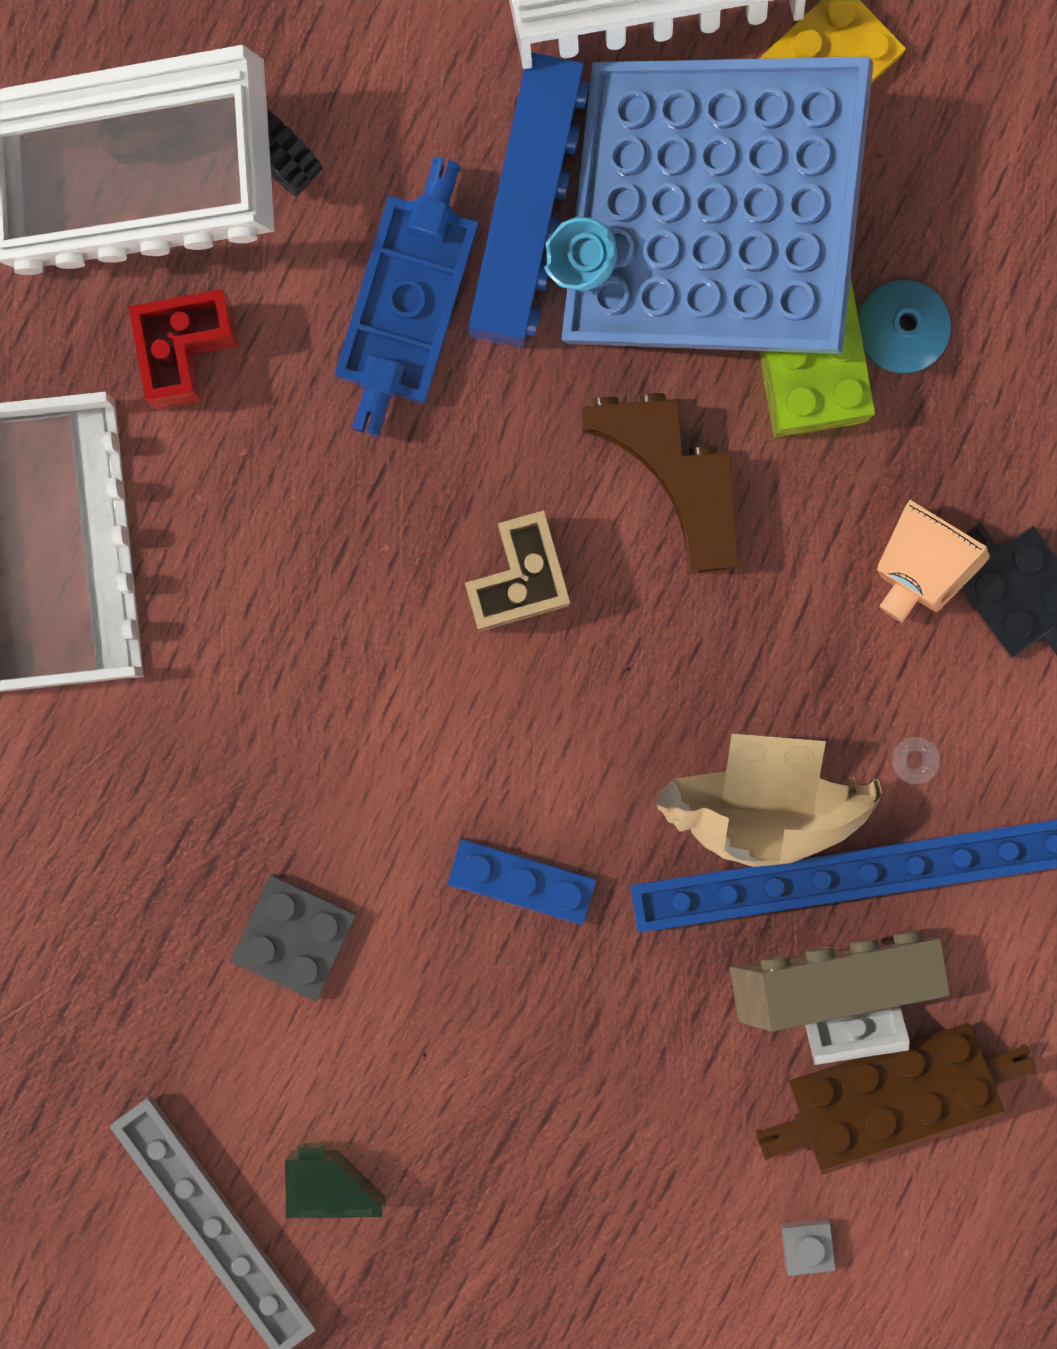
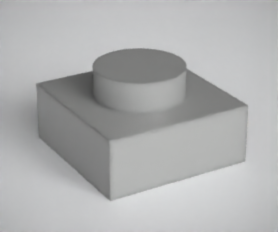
(807, 1247)

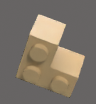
(532, 583)

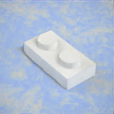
(858, 1036)

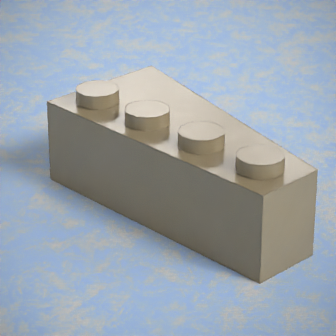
(839, 982)

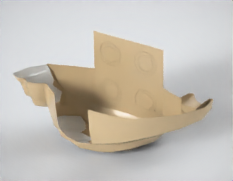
(768, 803)

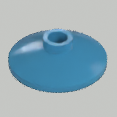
(890, 344)

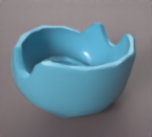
(581, 254)

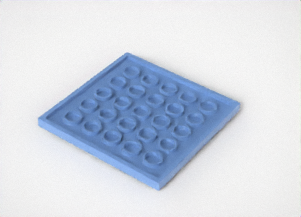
(723, 202)

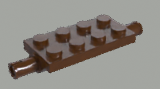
(895, 1099)

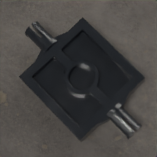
(1016, 590)

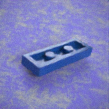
(521, 881)

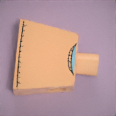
(926, 562)

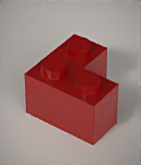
(168, 337)

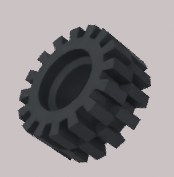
(290, 159)

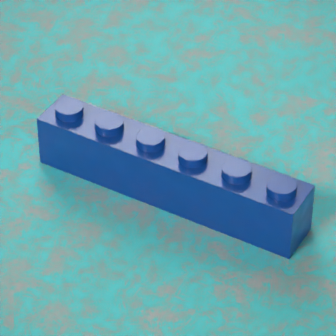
(526, 200)

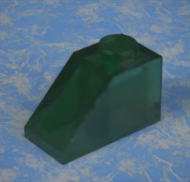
(327, 1186)

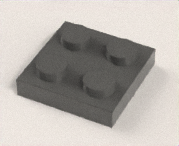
(293, 937)

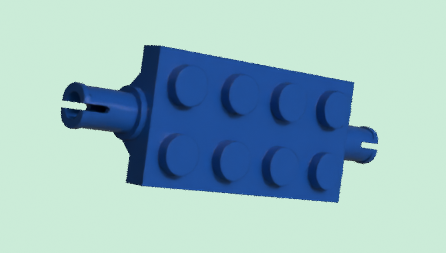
(407, 298)

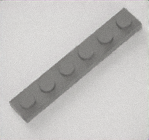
(213, 1225)

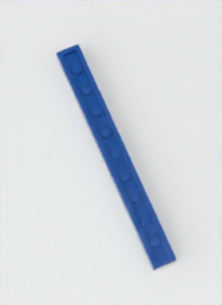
(845, 875)

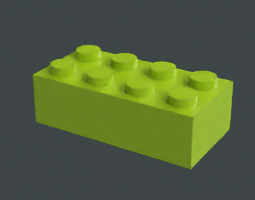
(819, 388)

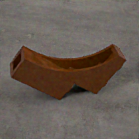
(694, 483)

